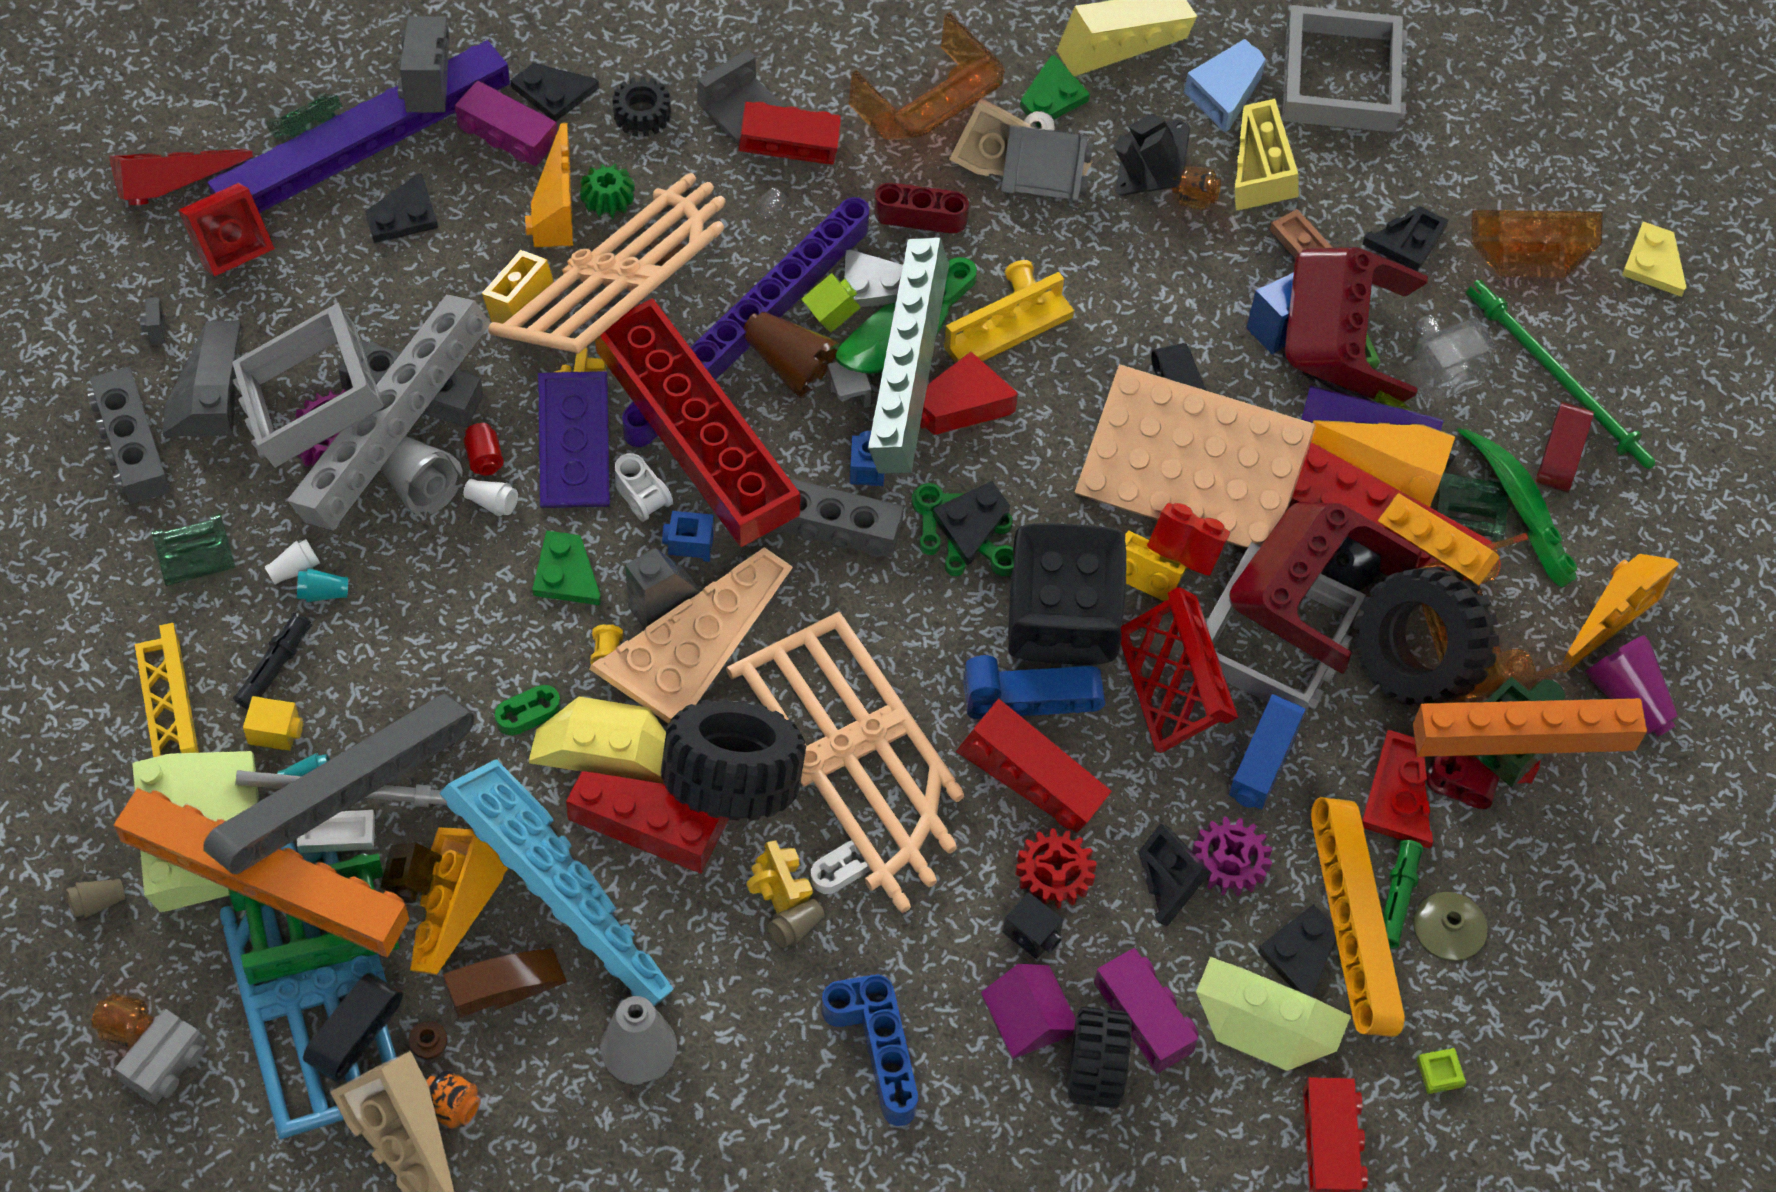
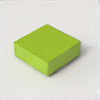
(1441, 1071)

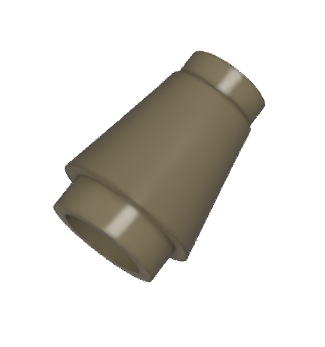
(94, 896)
(794, 923)

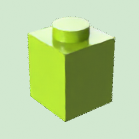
(832, 302)

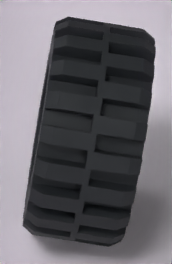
(1385, 644)
(733, 759)

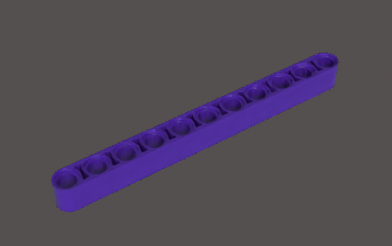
(783, 285)

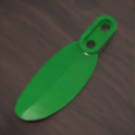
(867, 346)
(1530, 506)

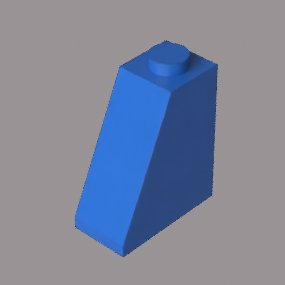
(1267, 752)

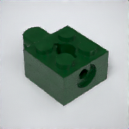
(1514, 766)

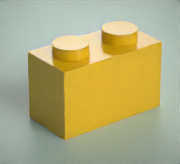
(517, 286)

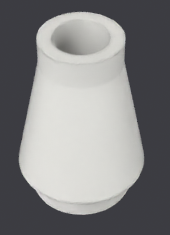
(493, 496)
(294, 559)

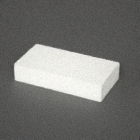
(341, 833)

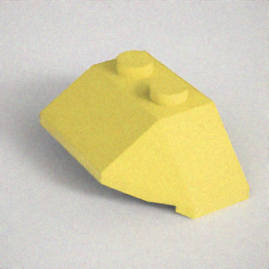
(602, 740)

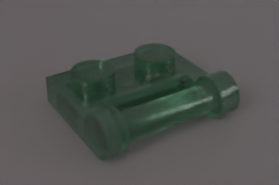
(295, 122)
(1475, 498)
(194, 557)

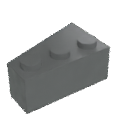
(424, 64)

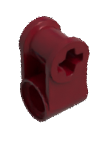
(1465, 780)

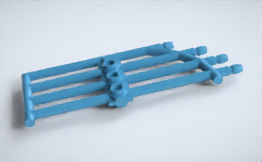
(289, 997)

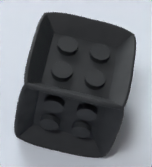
(1067, 593)

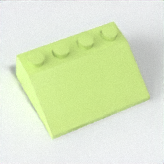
(209, 786)

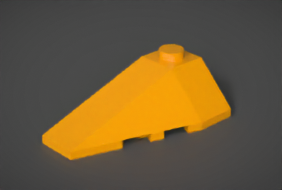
(1630, 593)
(457, 894)

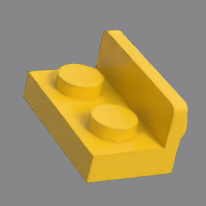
(1149, 570)

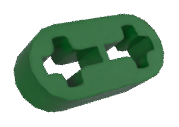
(527, 710)

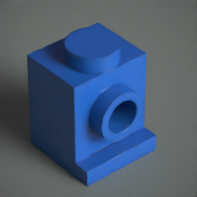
(862, 465)
(689, 535)

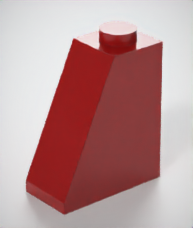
(966, 396)

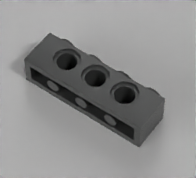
(118, 391)
(453, 406)
(849, 512)

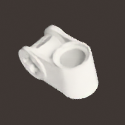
(642, 492)

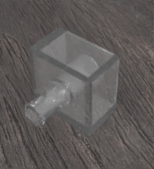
(1450, 359)

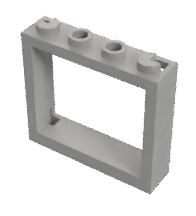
(1336, 111)
(286, 352)
(1323, 591)

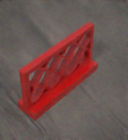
(1203, 663)

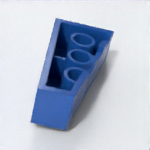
(1270, 313)

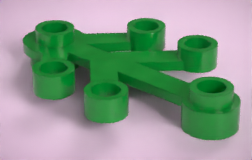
(989, 550)

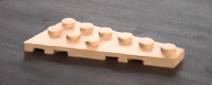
(689, 645)

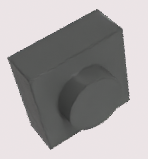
(153, 321)

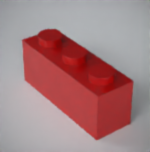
(789, 133)
(1334, 1135)

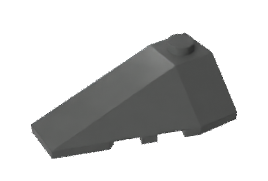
(205, 390)

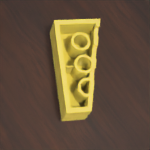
(1121, 29)

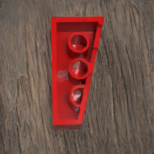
(1033, 767)
(645, 818)

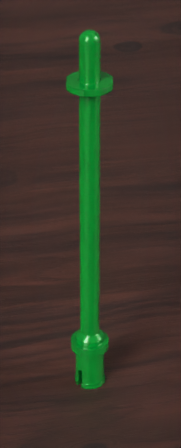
(1496, 310)

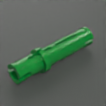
(1403, 880)

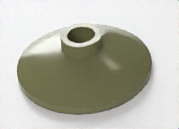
(1449, 940)

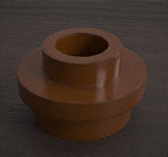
(431, 1049)

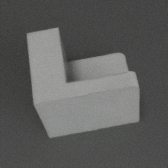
(848, 383)

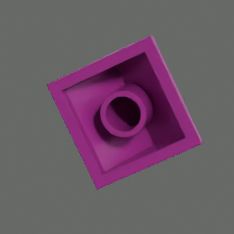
(1029, 1009)

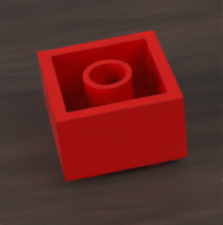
(226, 229)

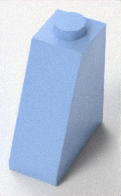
(1226, 83)

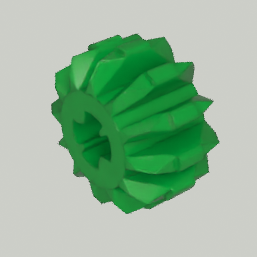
(607, 190)

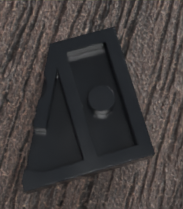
(553, 89)
(402, 212)
(1409, 237)
(972, 518)
(1171, 872)
(1301, 950)

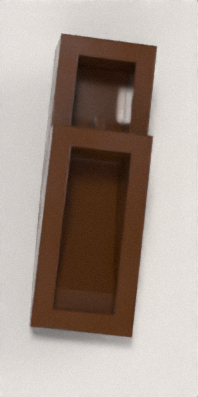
(503, 980)

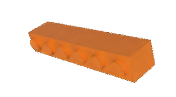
(1529, 727)

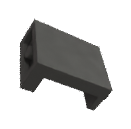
(1046, 162)

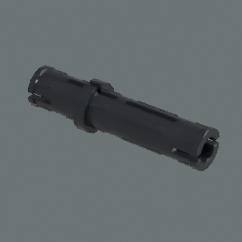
(280, 650)

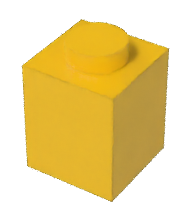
(272, 723)

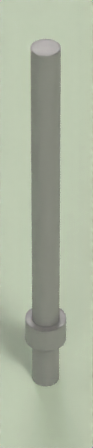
(421, 795)

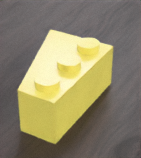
(1265, 158)

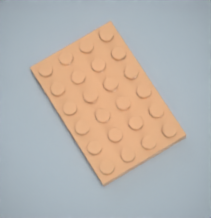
(1194, 449)

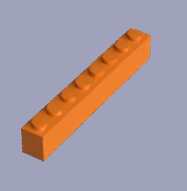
(279, 880)

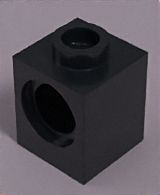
(1033, 926)

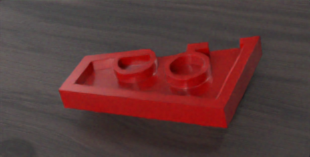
(1398, 794)

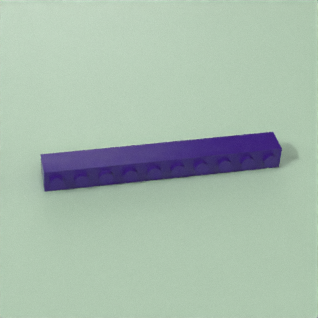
(356, 134)

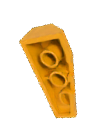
(551, 202)
(1399, 455)

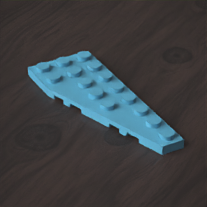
(522, 836)

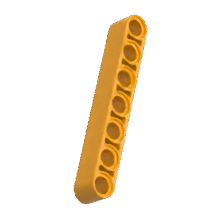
(1357, 917)

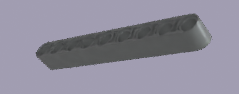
(338, 784)

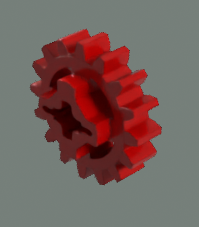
(1070, 862)

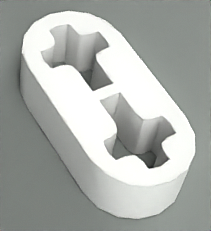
(844, 875)

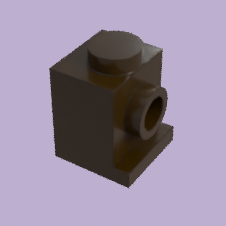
(409, 870)

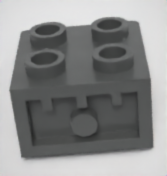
(727, 88)

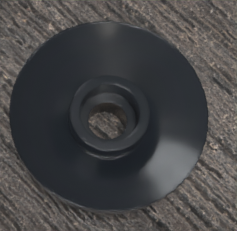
(1361, 569)

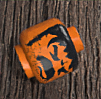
(453, 1098)

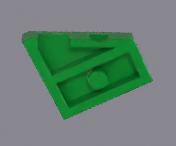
(1054, 91)
(565, 570)

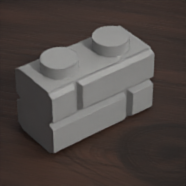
(160, 1057)

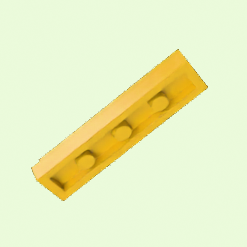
(1010, 322)
(178, 692)

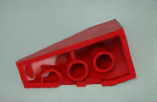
(152, 176)

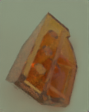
(1535, 241)

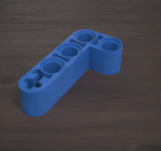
(1031, 690)
(881, 1049)

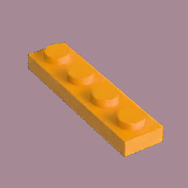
(1439, 539)

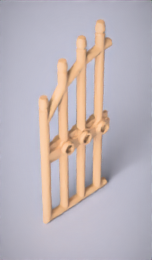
(618, 271)
(856, 740)

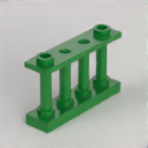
(301, 952)

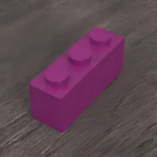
(506, 123)
(1157, 1024)

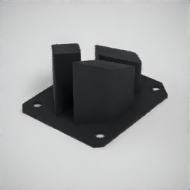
(1151, 155)

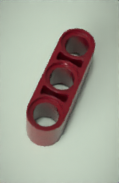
(921, 208)
(1564, 447)

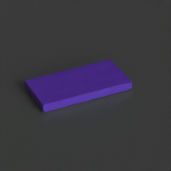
(1334, 406)
(574, 439)

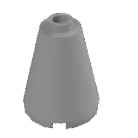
(422, 475)
(638, 1042)

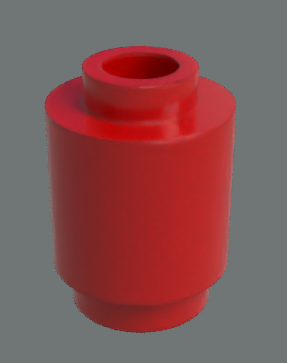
(483, 449)

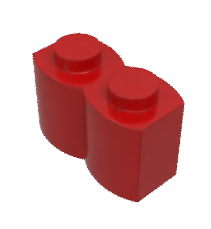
(1188, 538)

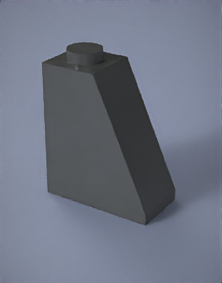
(657, 586)

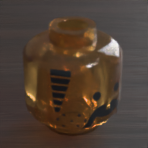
(1197, 187)
(121, 1019)

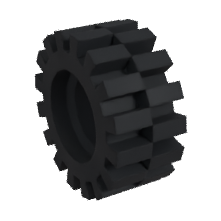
(641, 120)

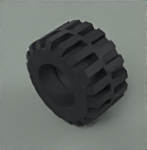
(1099, 1057)

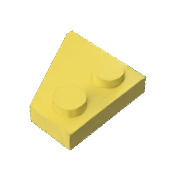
(1656, 260)

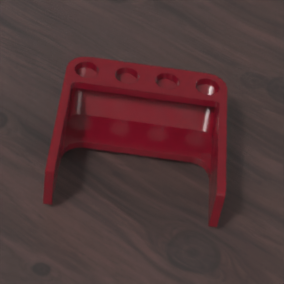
(1332, 316)
(1293, 561)

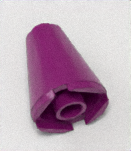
(1633, 675)

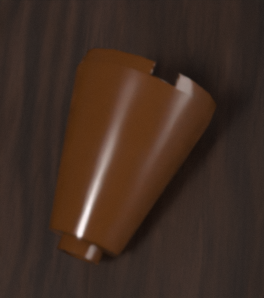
(790, 350)

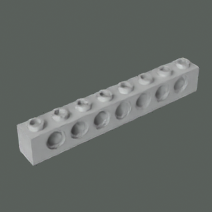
(405, 394)

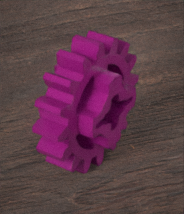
(1235, 842)

